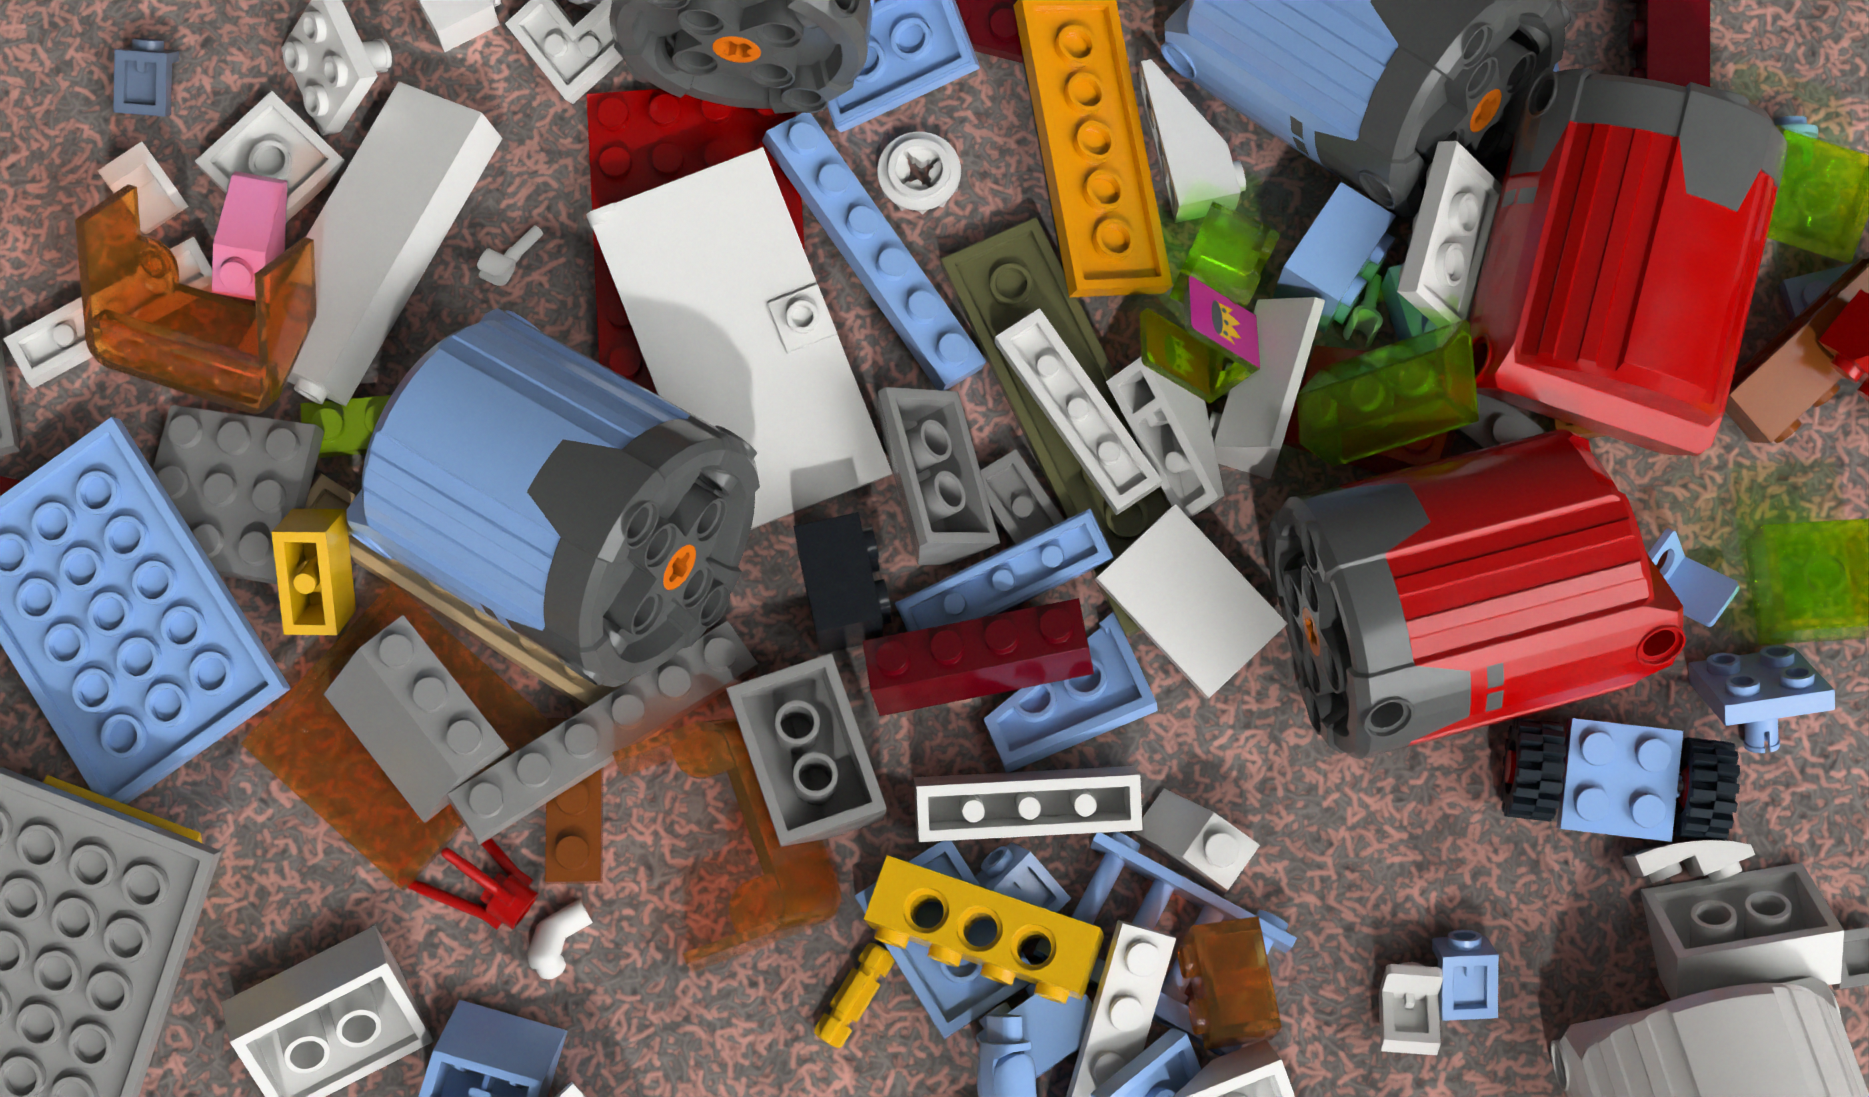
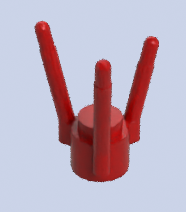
(505, 897)

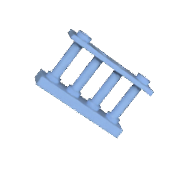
(1122, 852)

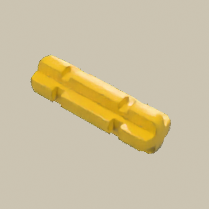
(854, 995)

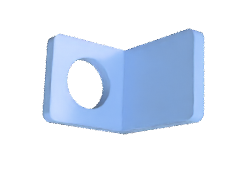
(1698, 587)

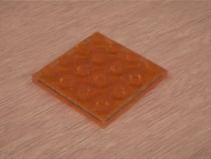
(336, 775)

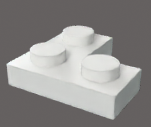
(567, 53)

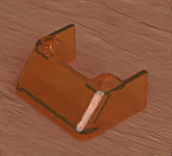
(181, 335)
(798, 879)

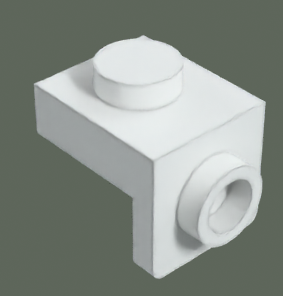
(1410, 1009)

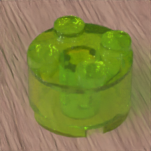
(1228, 254)

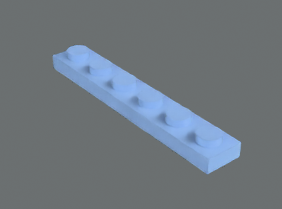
(874, 251)

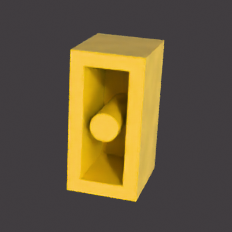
(314, 571)

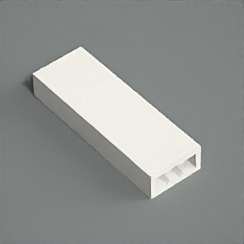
(385, 231)

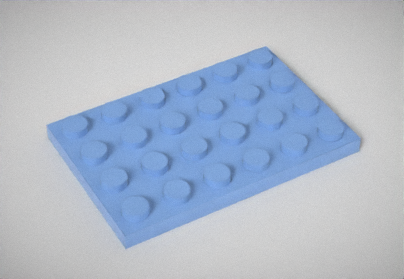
(122, 618)

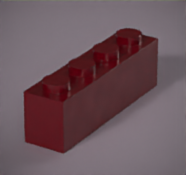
(1671, 41)
(978, 657)

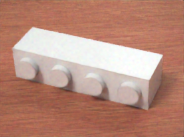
(1027, 803)

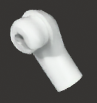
(550, 936)

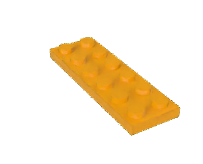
(1092, 148)

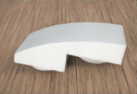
(1702, 858)

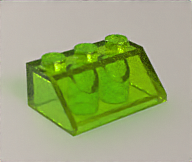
(1390, 396)

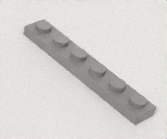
(588, 738)

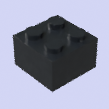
(839, 581)

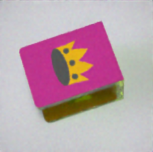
(1195, 356)

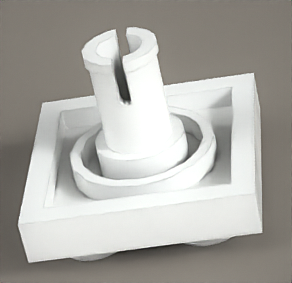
(332, 63)

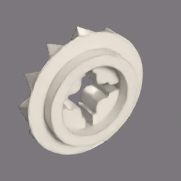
(923, 150)

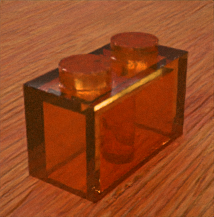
(1229, 983)

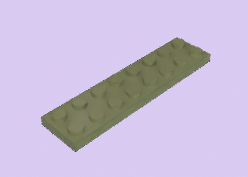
(996, 288)

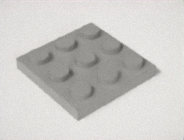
(236, 482)

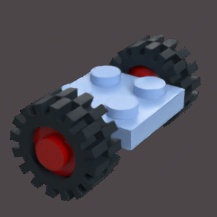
(1620, 779)

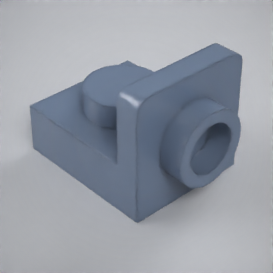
(143, 78)

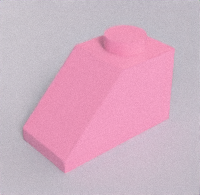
(248, 233)

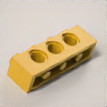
(906, 887)

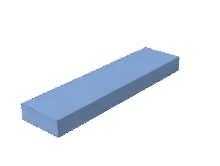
(1011, 575)

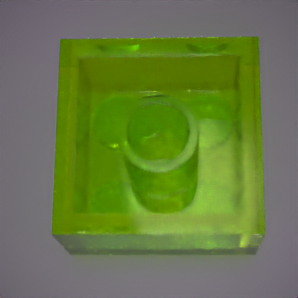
(1821, 196)
(1810, 581)

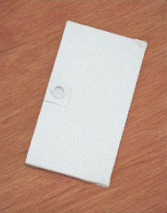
(742, 329)

